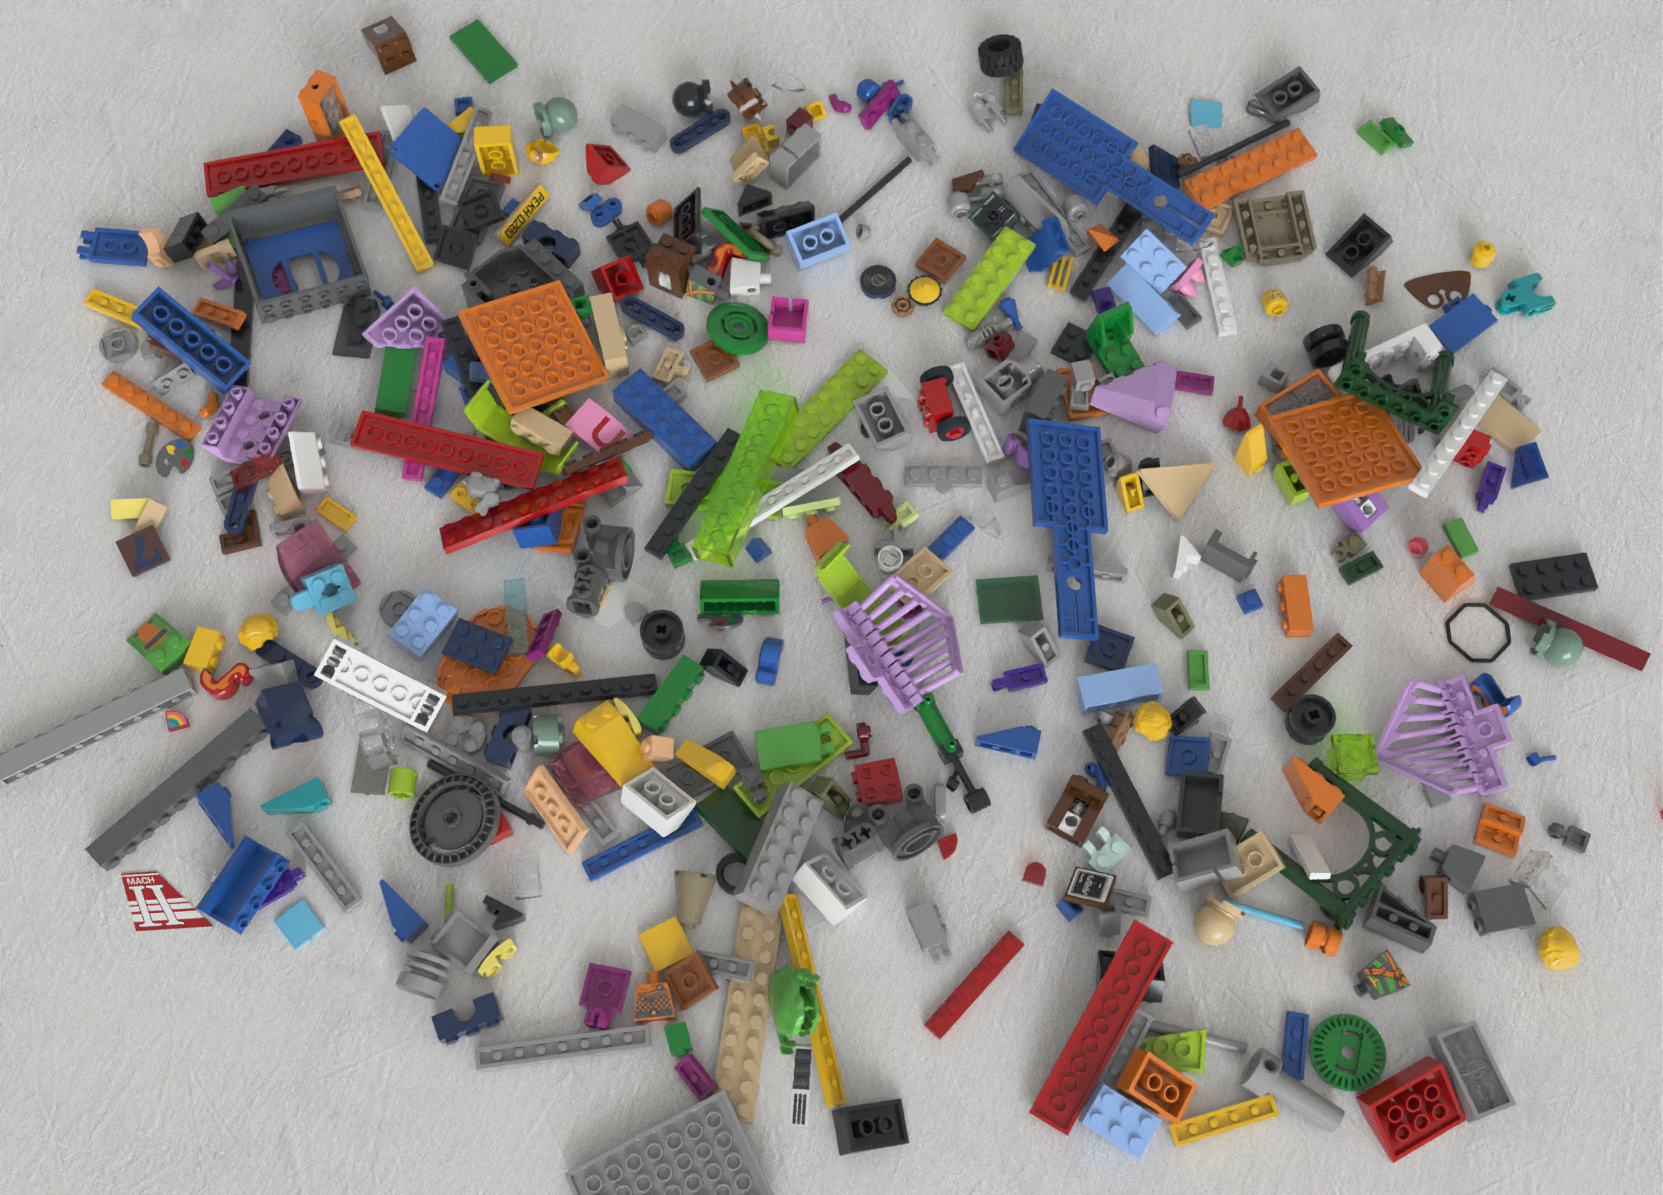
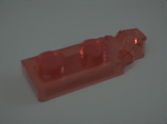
(254, 470)

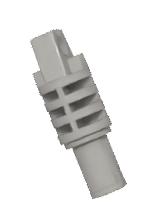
(985, 333)

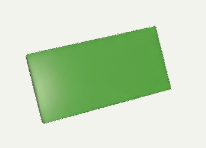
(1375, 137)
(1460, 538)
(1197, 670)

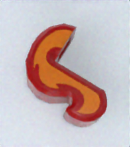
(722, 256)
(228, 684)

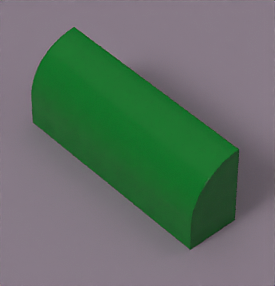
(395, 382)
(739, 597)

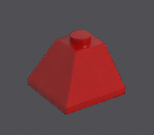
(604, 164)
(618, 278)

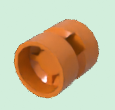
(1321, 938)

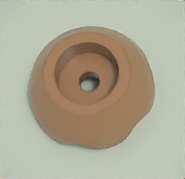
(1186, 160)
(903, 301)

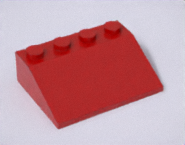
(1411, 1108)

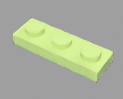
(811, 508)

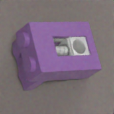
(1361, 511)

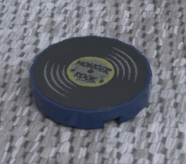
(878, 281)

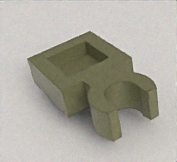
(1349, 545)

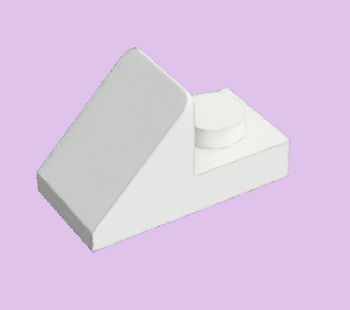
(1184, 554)

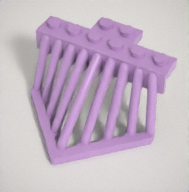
(877, 659)
(1475, 729)

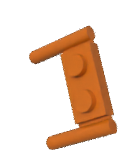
(570, 529)

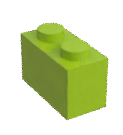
(1289, 483)

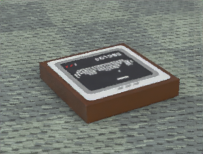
(1090, 888)

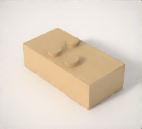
(610, 335)

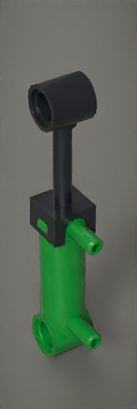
(950, 751)

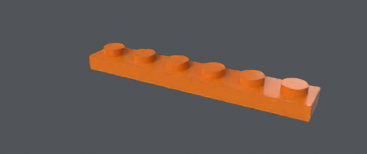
(151, 406)

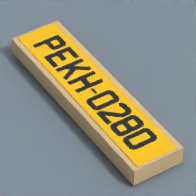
(522, 215)

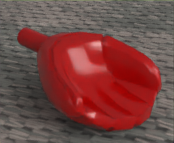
(1237, 417)

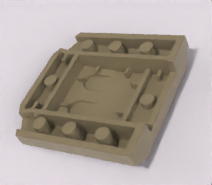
(1274, 228)

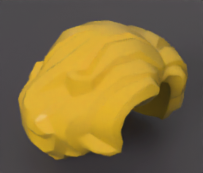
(257, 630)
(1152, 721)
(1558, 948)

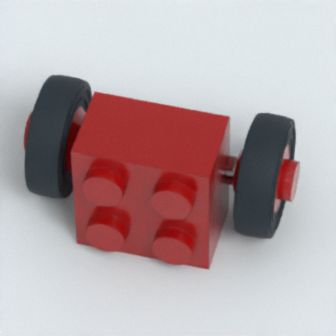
(937, 405)

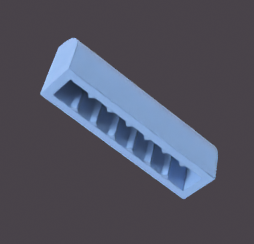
(1144, 299)
(1119, 688)

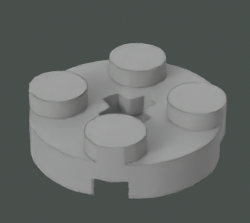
(466, 724)

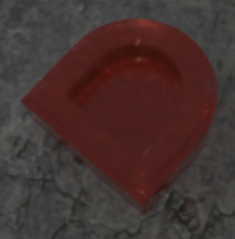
(500, 178)
(1035, 874)

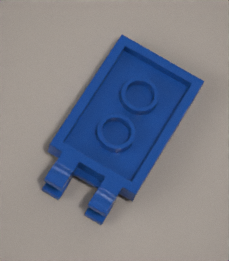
(114, 247)

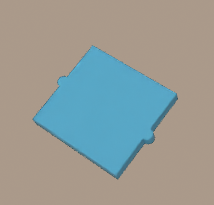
(1206, 113)
(299, 924)

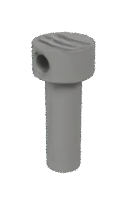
(1413, 433)
(1265, 1075)

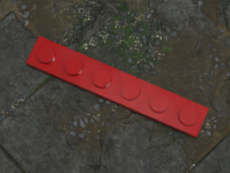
(974, 985)

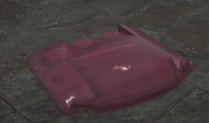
(309, 552)
(581, 775)

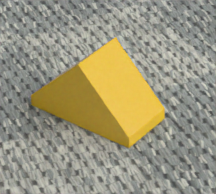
(1130, 492)

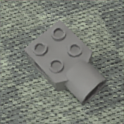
(1009, 383)

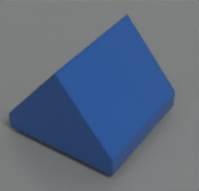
(758, 549)
(1069, 909)

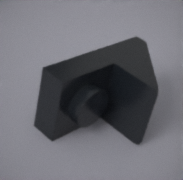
(1186, 716)
(507, 915)

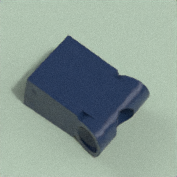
(288, 715)

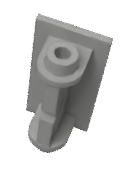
(173, 378)

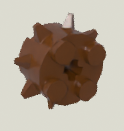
(747, 99)

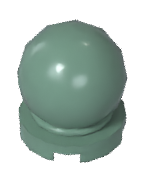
(557, 115)
(1558, 645)

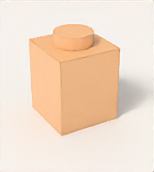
(657, 749)

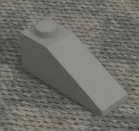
(1008, 483)

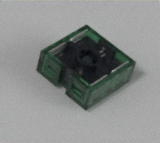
(993, 216)

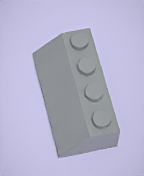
(1031, 206)

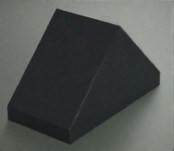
(753, 199)

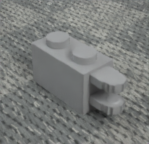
(929, 929)

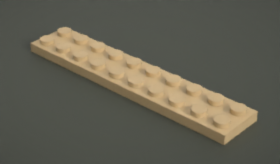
(748, 1012)

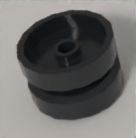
(1325, 345)
(662, 634)
(1310, 719)

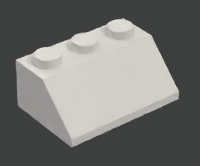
(398, 118)
(308, 462)
(657, 801)
(829, 887)

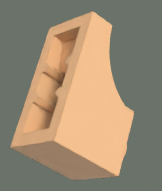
(155, 243)

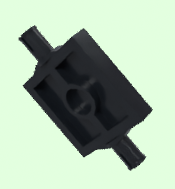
(630, 241)

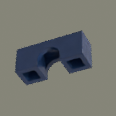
(565, 248)
(498, 750)
(487, 1014)

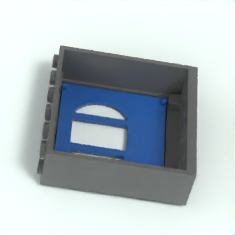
(294, 229)

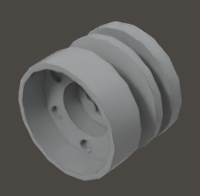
(423, 974)

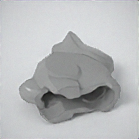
(483, 489)

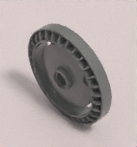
(441, 806)

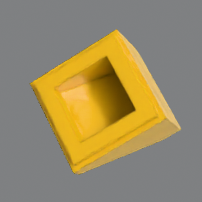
(816, 110)

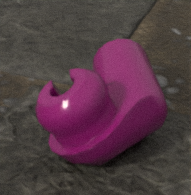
(839, 106)

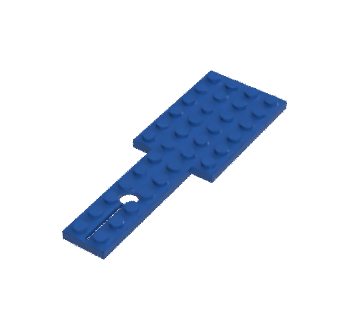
(1095, 158)
(1070, 500)

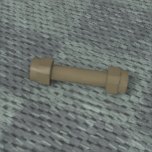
(151, 430)

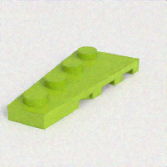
(1179, 1050)

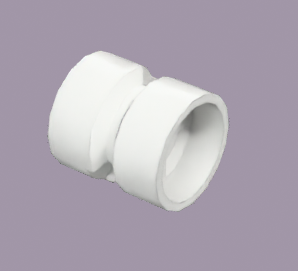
(889, 561)

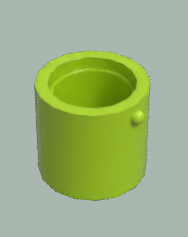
(402, 783)

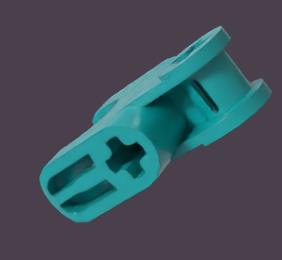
(1523, 298)

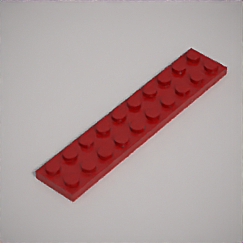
(287, 165)
(447, 450)
(533, 505)
(1100, 1027)

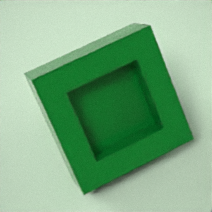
(1232, 255)

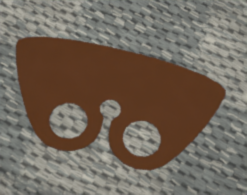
(1430, 284)

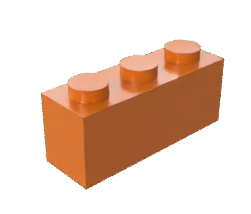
(1295, 606)

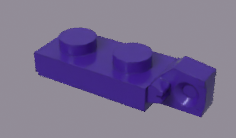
(1489, 485)
(284, 885)

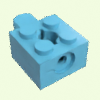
(324, 590)

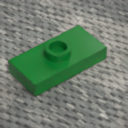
(1396, 132)

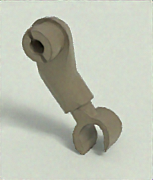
(753, 232)

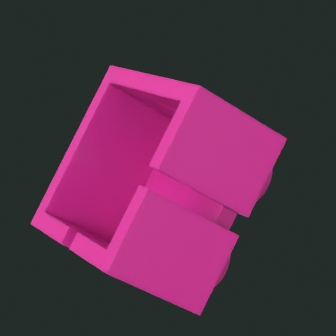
(786, 324)

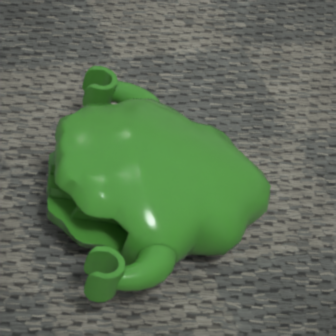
(793, 1004)

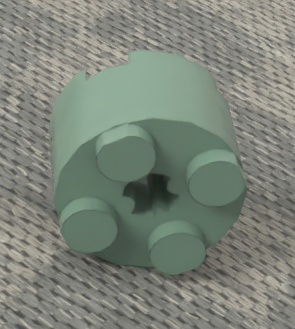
(548, 734)

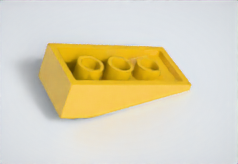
(611, 743)

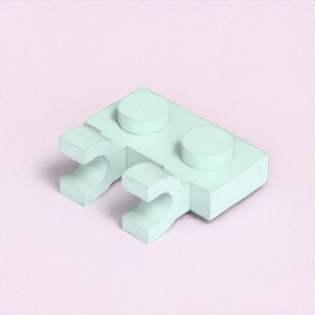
(1108, 855)

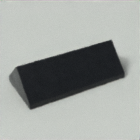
(689, 220)

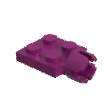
(604, 994)

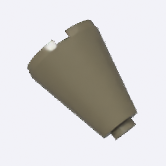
(692, 895)

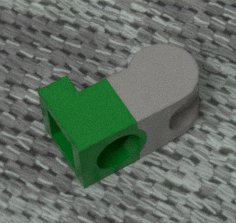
(583, 309)

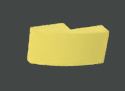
(128, 508)
(337, 628)
(628, 716)
(491, 964)

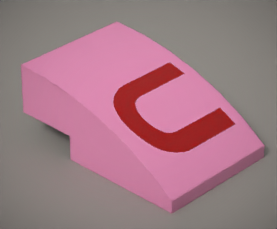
(596, 428)

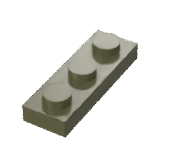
(1014, 93)

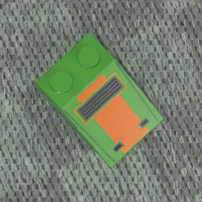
(160, 644)

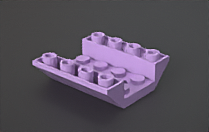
(240, 426)

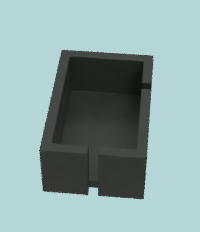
(1199, 804)

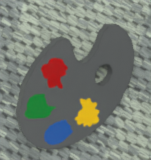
(179, 454)
(722, 622)

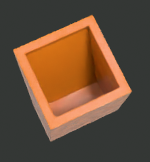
(1447, 574)

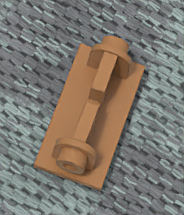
(1375, 286)
(1123, 722)

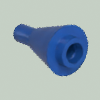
(1009, 308)

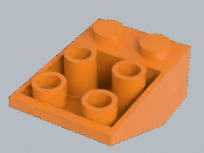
(1312, 790)

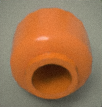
(659, 212)

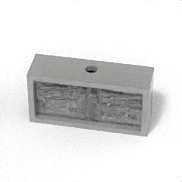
(1472, 1071)

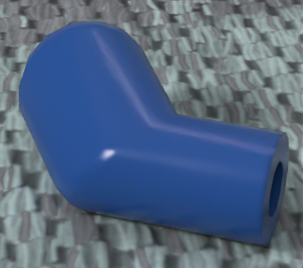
(1094, 771)

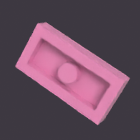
(1183, 281)

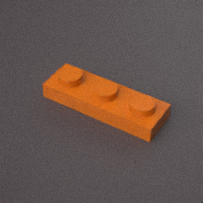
(219, 314)

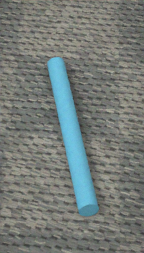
(1268, 915)

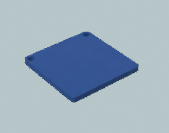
(427, 148)

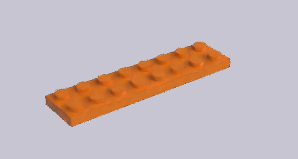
(1250, 169)

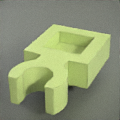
(905, 515)

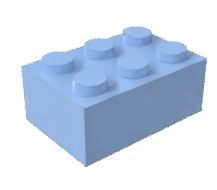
(817, 241)
(1153, 260)
(422, 624)
(1119, 1119)

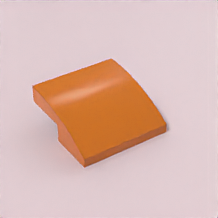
(1499, 829)

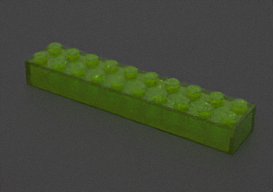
(745, 478)

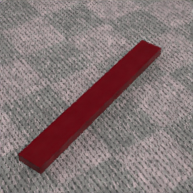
(1591, 637)

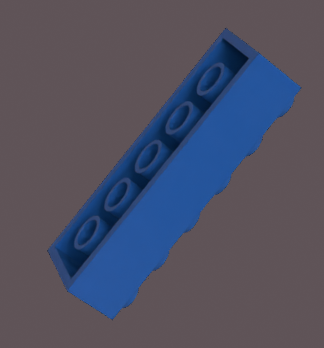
(190, 340)
(666, 419)

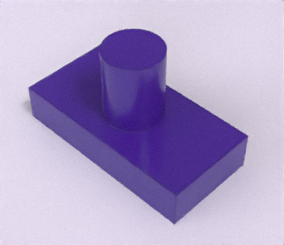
(1103, 299)

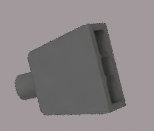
(1459, 866)

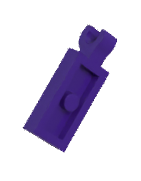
(1021, 678)

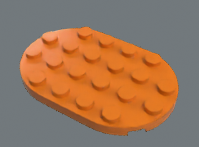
(462, 678)

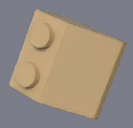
(285, 494)

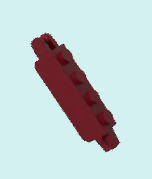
(867, 489)

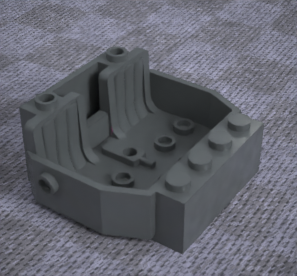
(515, 271)

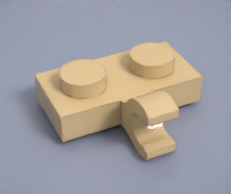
(669, 366)

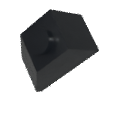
(723, 666)

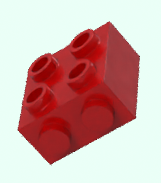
(1473, 449)
(877, 783)

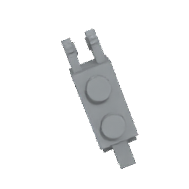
(915, 139)

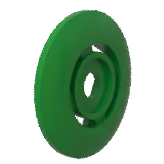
(721, 330)
(1368, 1056)

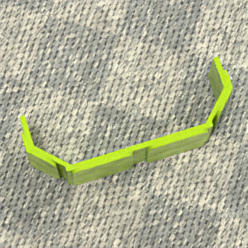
(495, 424)
(847, 586)

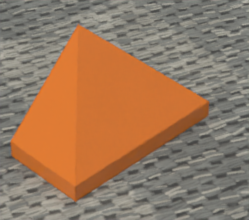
(1102, 237)

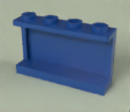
(243, 884)

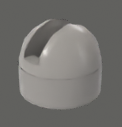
(863, 231)
(1104, 717)

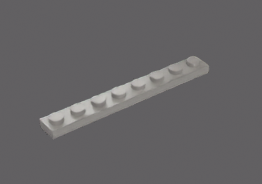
(562, 1047)

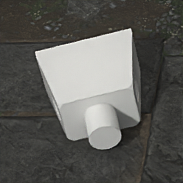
(747, 278)

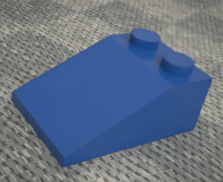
(539, 531)

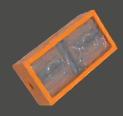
(324, 106)
(1305, 392)

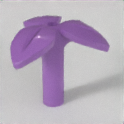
(228, 276)

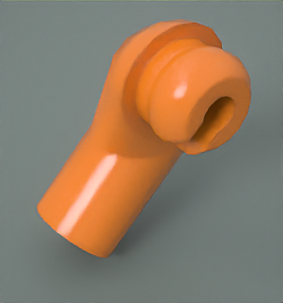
(211, 407)

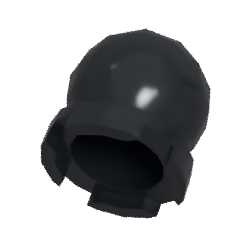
(691, 99)

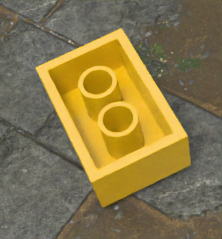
(496, 150)

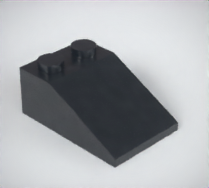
(1359, 246)
(870, 1126)

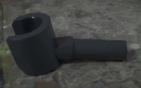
(952, 784)

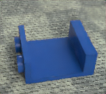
(1050, 246)

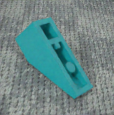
(306, 798)

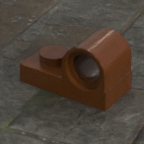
(1435, 894)

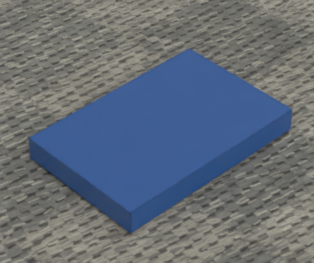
(1463, 324)

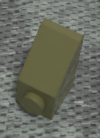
(1173, 615)
(831, 793)

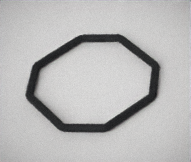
(1463, 652)

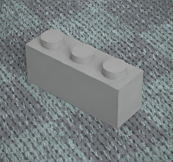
(638, 129)

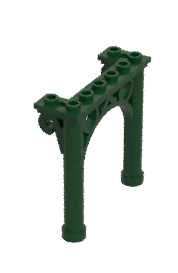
(1355, 369)
(1403, 841)

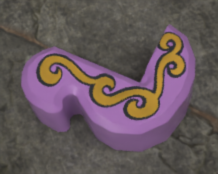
(1017, 447)

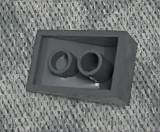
(1289, 94)

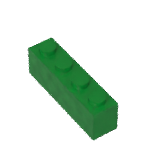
(671, 695)

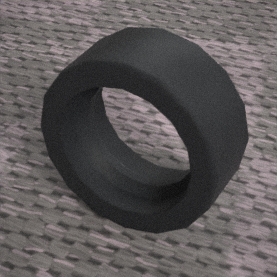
(730, 858)

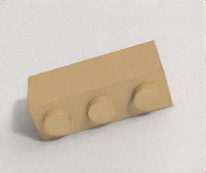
(541, 431)

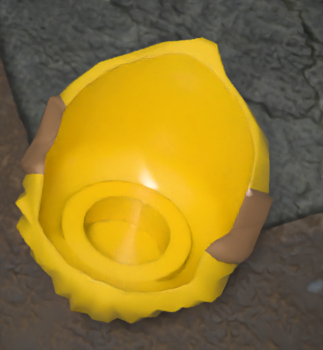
(541, 152)

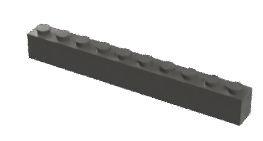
(177, 790)

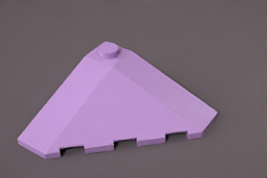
(407, 323)
(1140, 397)

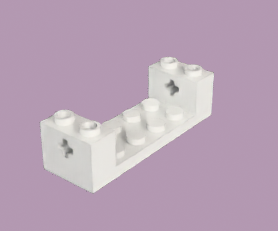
(1416, 345)
(380, 684)

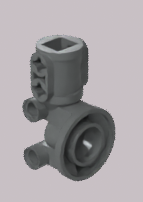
(611, 560)
(904, 835)

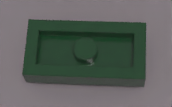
(1360, 568)

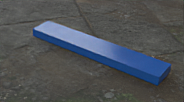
(635, 848)

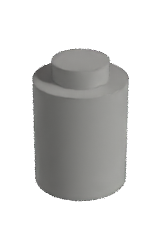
(523, 739)

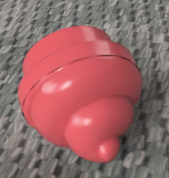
(1418, 546)

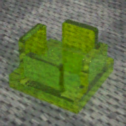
(1353, 756)

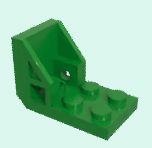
(1110, 341)

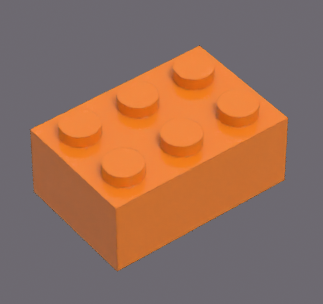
(1156, 1085)

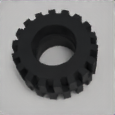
(1000, 55)

